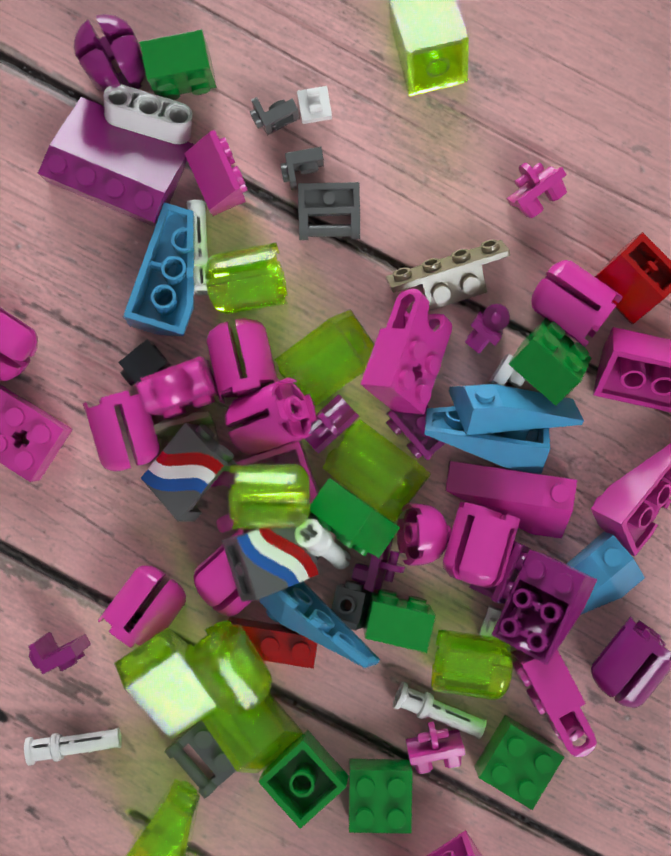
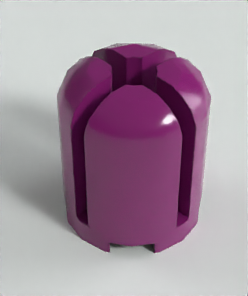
(97, 53)
(632, 664)

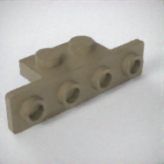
(452, 277)

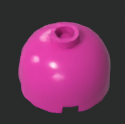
(422, 534)

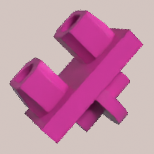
(548, 181)
(435, 746)

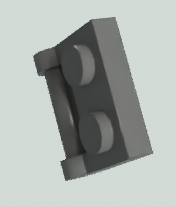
(329, 200)
(210, 752)

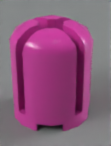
(574, 300)
(16, 344)
(226, 361)
(270, 417)
(108, 435)
(480, 545)
(216, 583)
(131, 600)

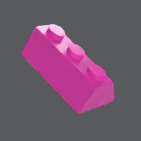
(635, 369)

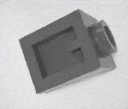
(278, 116)
(305, 161)

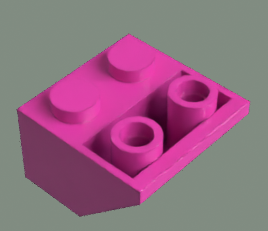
(218, 181)

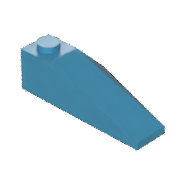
(165, 283)
(506, 409)
(513, 449)
(611, 565)
(309, 616)

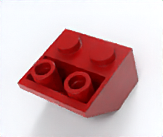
(639, 275)

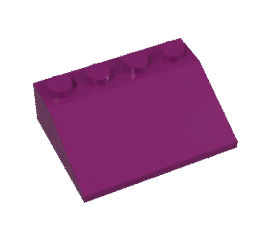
(113, 164)

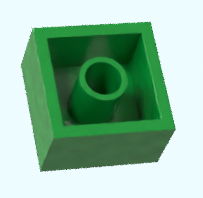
(178, 64)
(551, 361)
(352, 520)
(399, 621)
(518, 762)
(303, 779)
(380, 796)

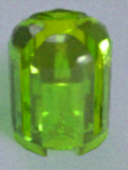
(246, 279)
(269, 496)
(471, 665)
(230, 668)

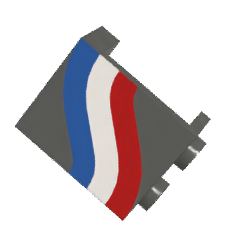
(187, 470)
(267, 562)

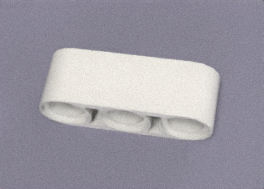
(148, 114)

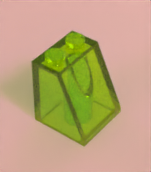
(430, 43)
(328, 357)
(376, 470)
(164, 683)
(254, 736)
(169, 825)

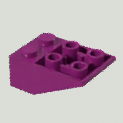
(543, 606)

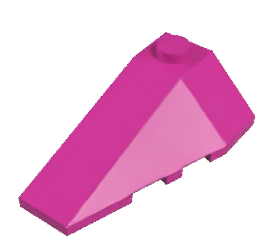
(538, 500)
(635, 500)

